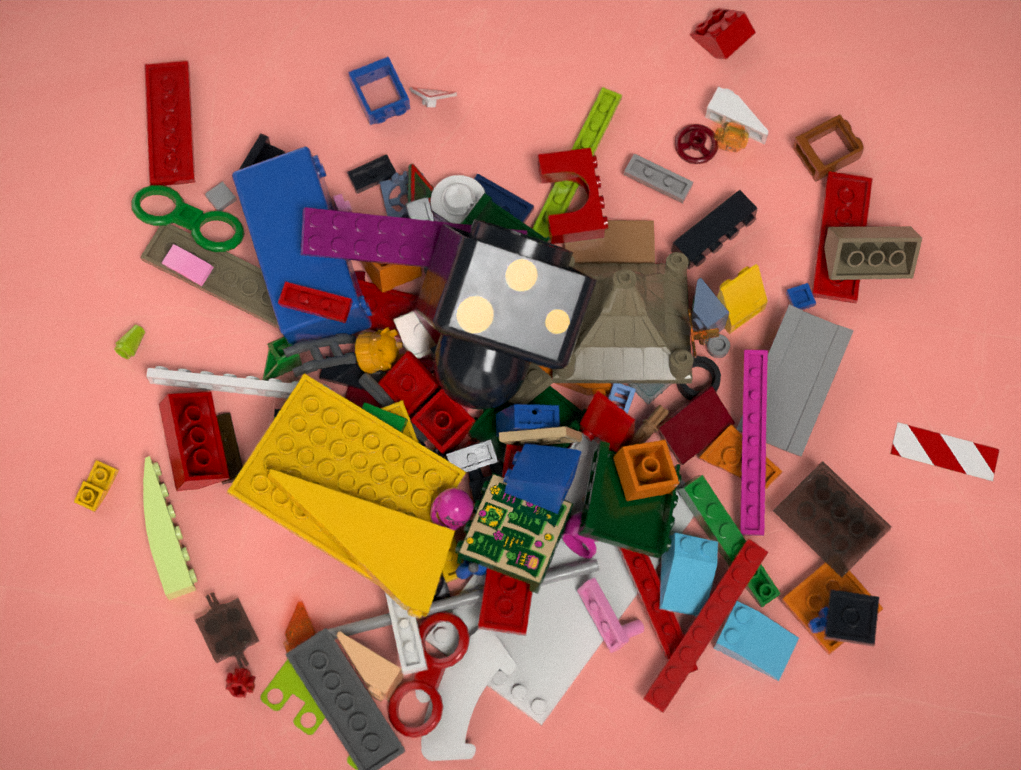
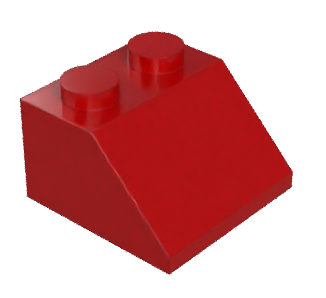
(443, 422)

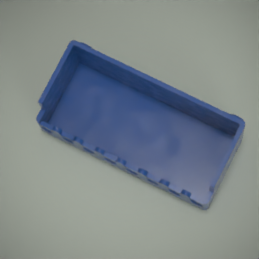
(273, 207)

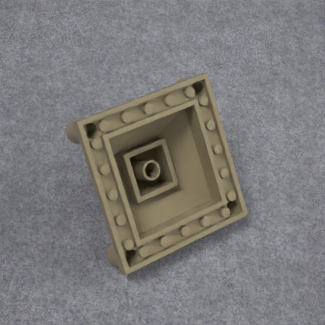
(634, 325)

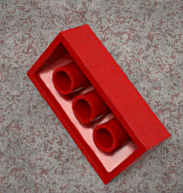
(193, 440)

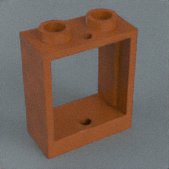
(810, 158)

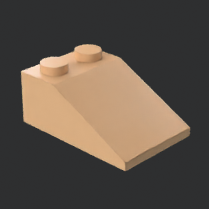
(375, 671)

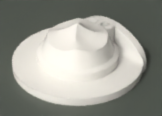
(456, 197)

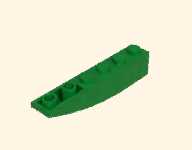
(721, 528)

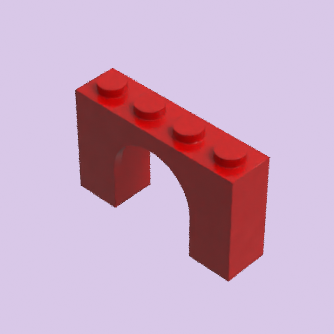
(580, 168)

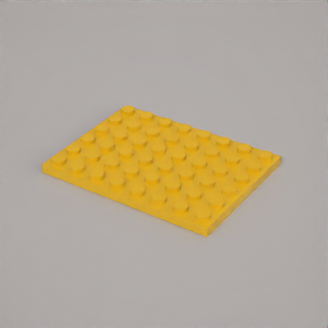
(345, 450)

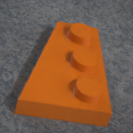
(727, 455)

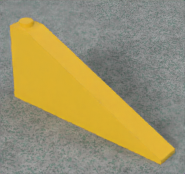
(389, 546)

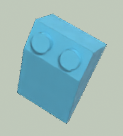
(687, 573)
(756, 641)

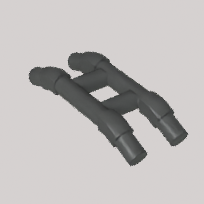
(319, 362)

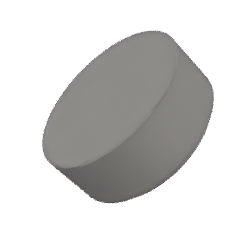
(718, 346)

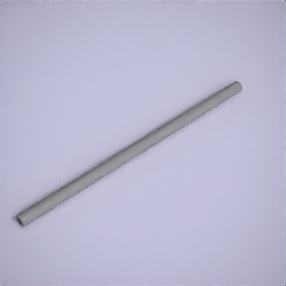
(461, 600)

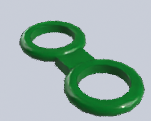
(187, 217)

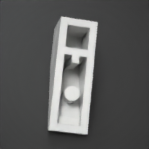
(730, 107)

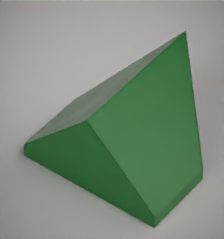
(276, 362)

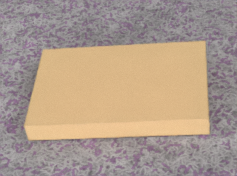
(544, 436)

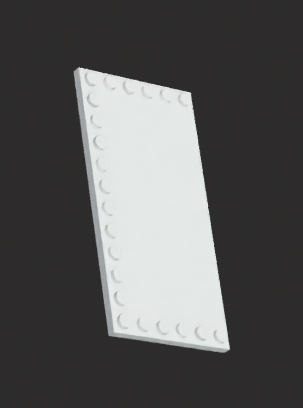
(559, 627)

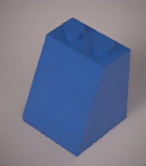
(542, 475)

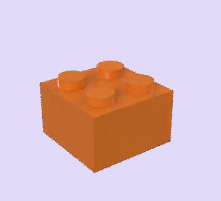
(646, 470)

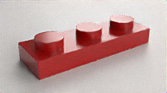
(315, 302)

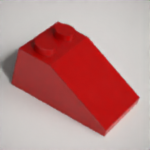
(607, 423)

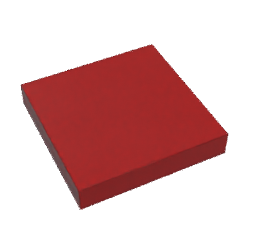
(409, 382)

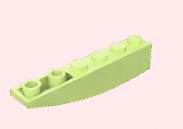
(165, 536)

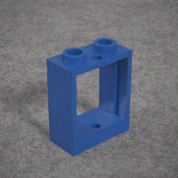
(371, 73)
(521, 418)

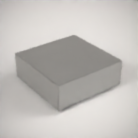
(220, 197)

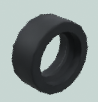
(707, 364)

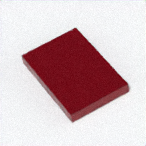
(695, 425)

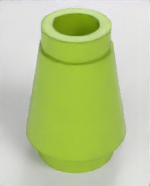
(129, 342)

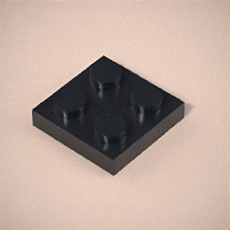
(851, 617)

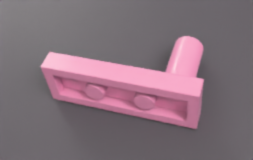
(605, 618)

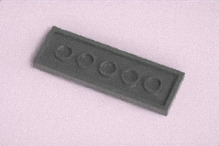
(345, 702)

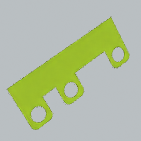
(290, 683)

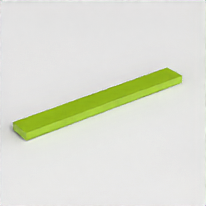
(589, 137)

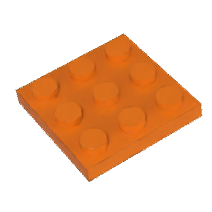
(813, 595)

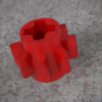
(240, 682)

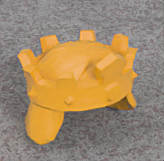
(377, 350)

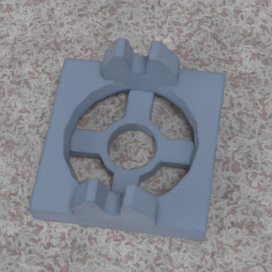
(387, 187)

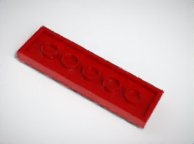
(169, 123)
(844, 206)

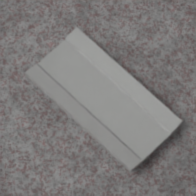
(799, 376)

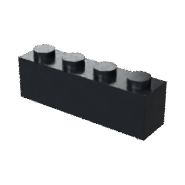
(715, 229)

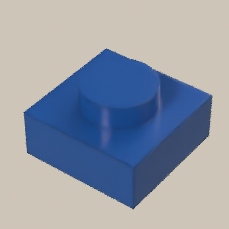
(801, 297)

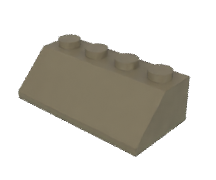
(872, 252)

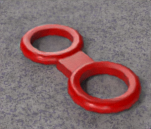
(429, 679)

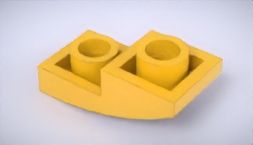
(97, 486)

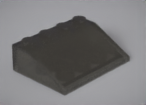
(832, 519)

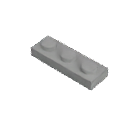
(658, 178)

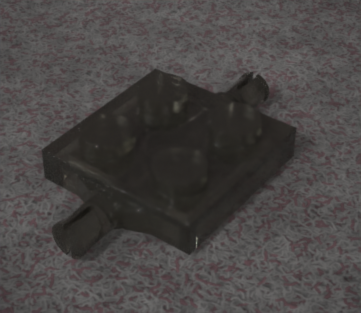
(227, 630)

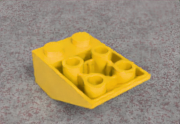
(743, 297)

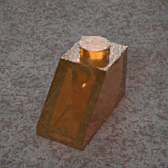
(299, 628)

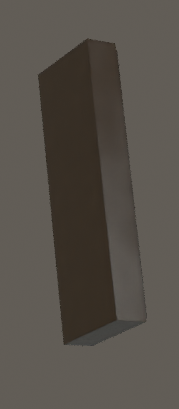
(230, 446)

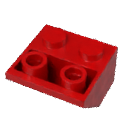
(723, 32)

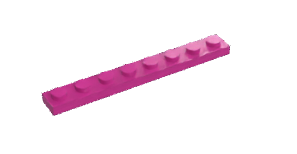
(754, 443)

